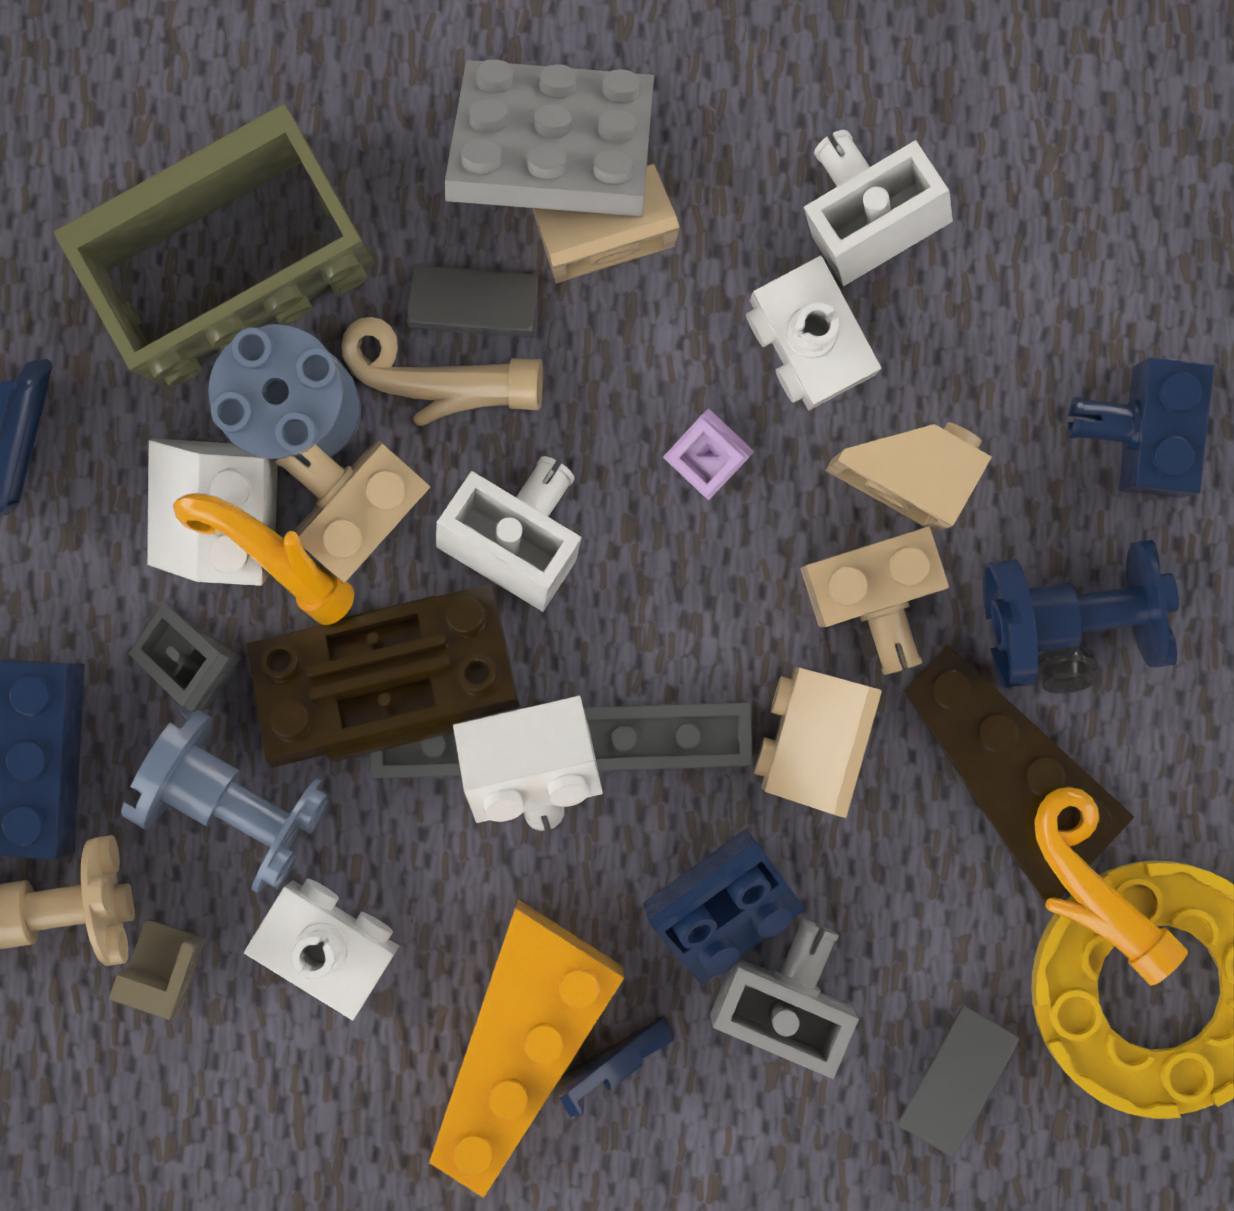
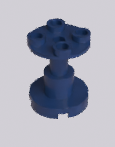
(1056, 617)

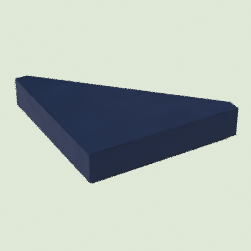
(612, 1065)

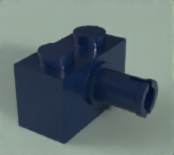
(1159, 427)

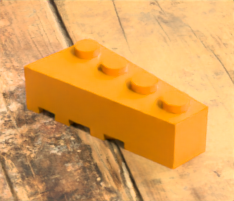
(529, 1028)

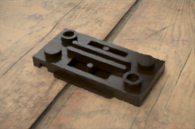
(382, 677)

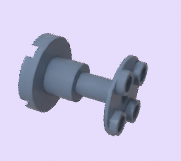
(283, 394)
(206, 788)

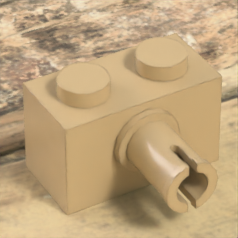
(353, 504)
(877, 587)

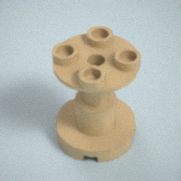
(96, 902)

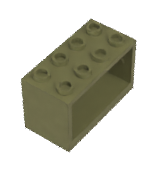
(185, 196)

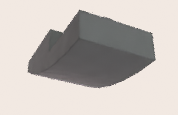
(958, 1081)

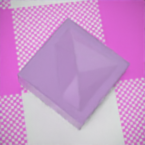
(708, 454)

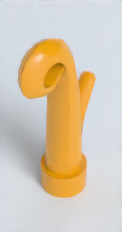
(315, 587)
(1098, 905)

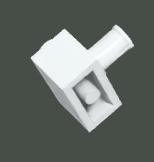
(876, 207)
(812, 334)
(511, 535)
(528, 763)
(323, 946)

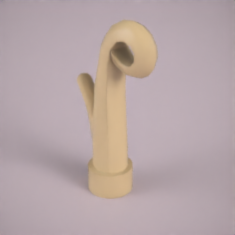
(451, 387)

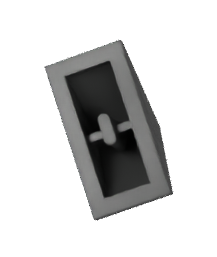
(185, 659)

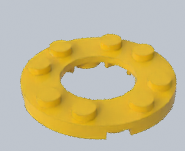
(1076, 1031)

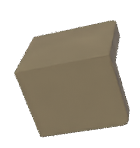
(159, 970)

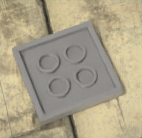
(551, 138)

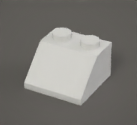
(216, 470)

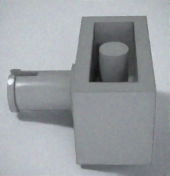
(785, 1007)

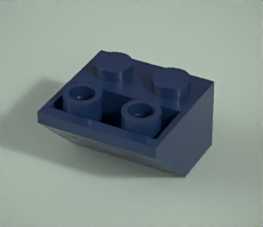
(723, 907)

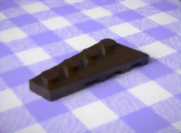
(1008, 765)

